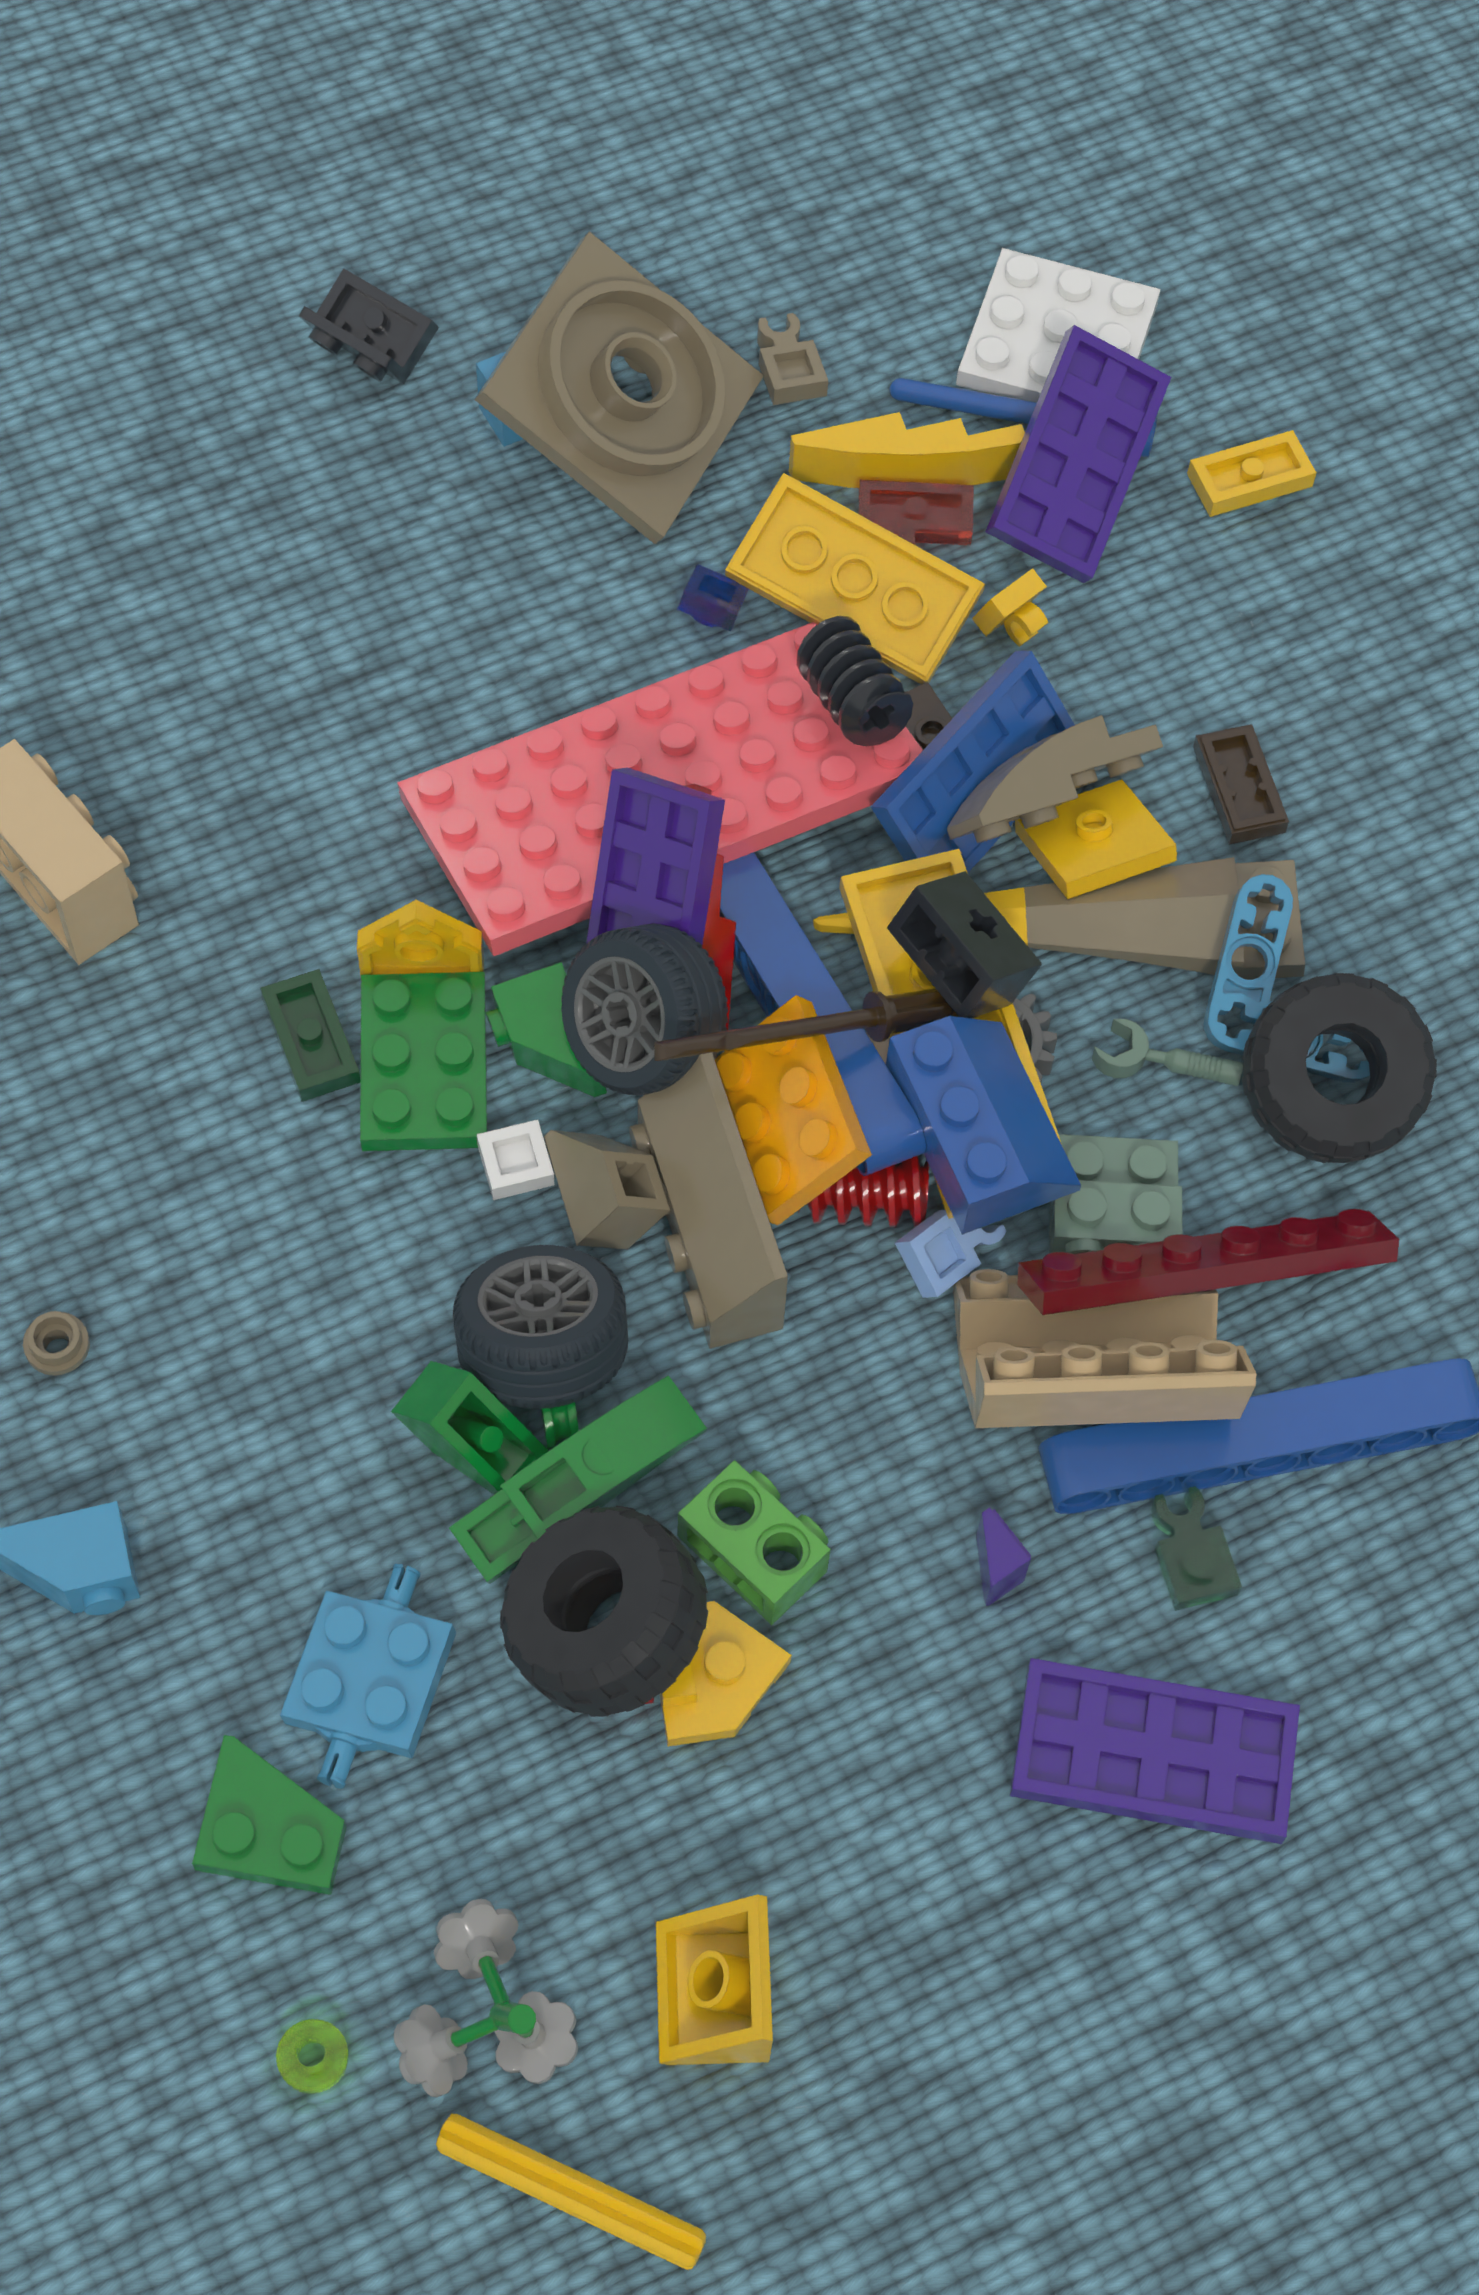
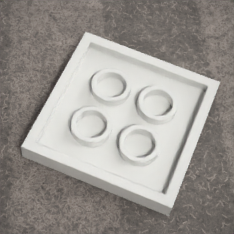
(1030, 310)

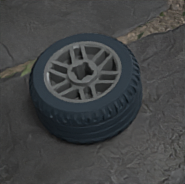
(635, 991)
(541, 1326)

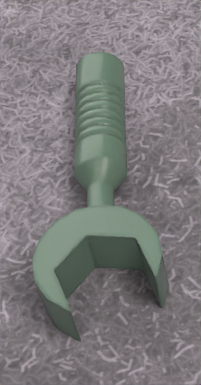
(1176, 1060)

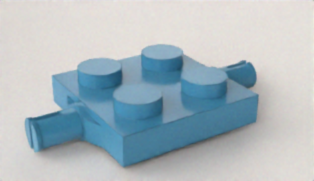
(368, 1675)

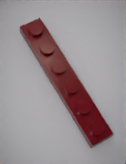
(1206, 1262)

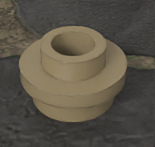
(48, 1328)

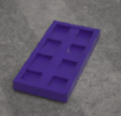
(1078, 454)
(655, 855)
(1156, 1751)

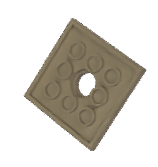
(564, 401)

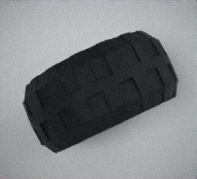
(1392, 1041)
(641, 1641)

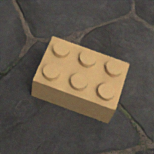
(59, 860)

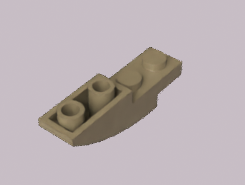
(1047, 776)

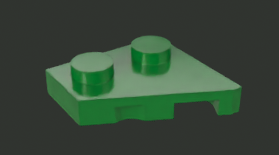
(266, 1826)

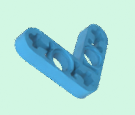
(1255, 994)

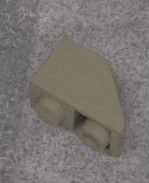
(606, 1188)

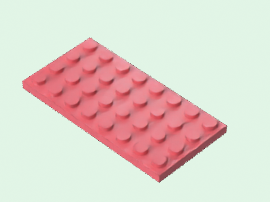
(528, 814)

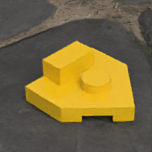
(419, 942)
(722, 1680)

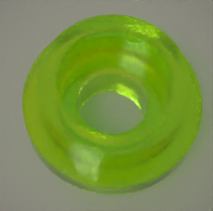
(318, 2077)

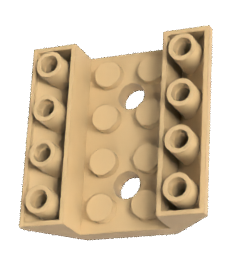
(1094, 1363)

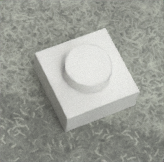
(515, 1159)

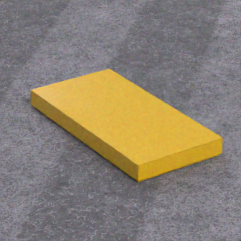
(837, 563)

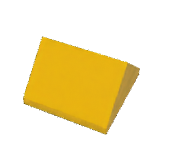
(715, 1985)

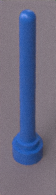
(974, 403)

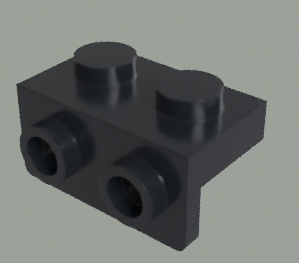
(371, 326)

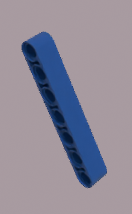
(781, 964)
(1273, 1437)

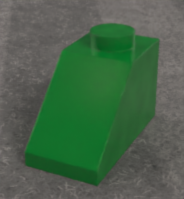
(531, 1023)
(467, 1426)

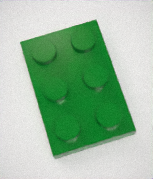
(423, 1061)

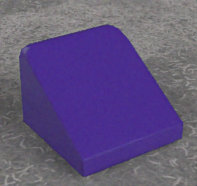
(1001, 1557)

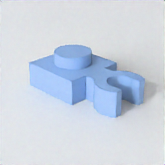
(940, 1254)

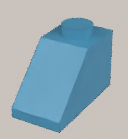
(74, 1559)

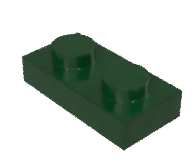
(310, 1035)

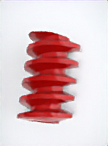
(890, 1189)

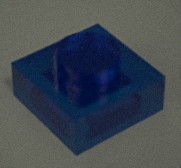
(712, 598)

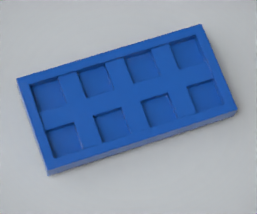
(995, 724)

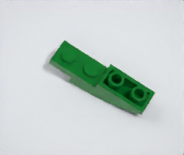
(578, 1475)

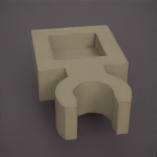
(789, 366)

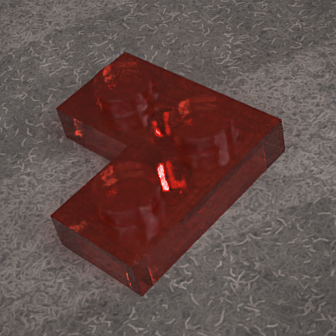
(920, 510)

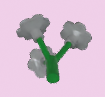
(531, 2033)

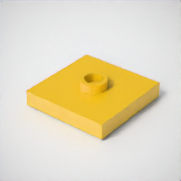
(1098, 840)

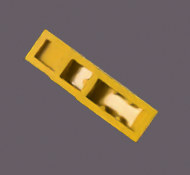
(889, 452)

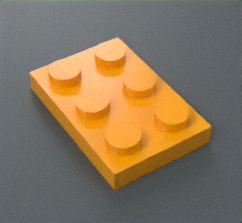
(792, 1115)

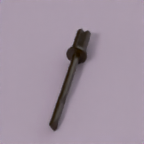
(879, 1016)

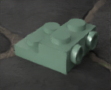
(1124, 1194)

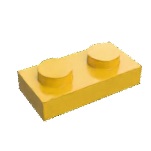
(1251, 473)

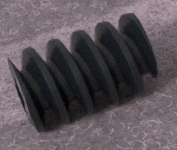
(853, 682)

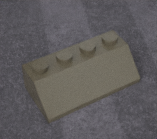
(715, 1208)

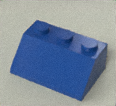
(980, 1120)

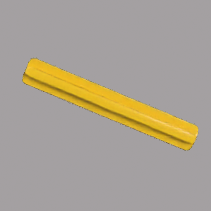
(571, 2191)

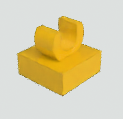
(1015, 610)

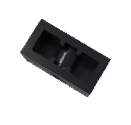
(964, 945)

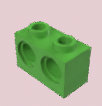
(740, 1550)

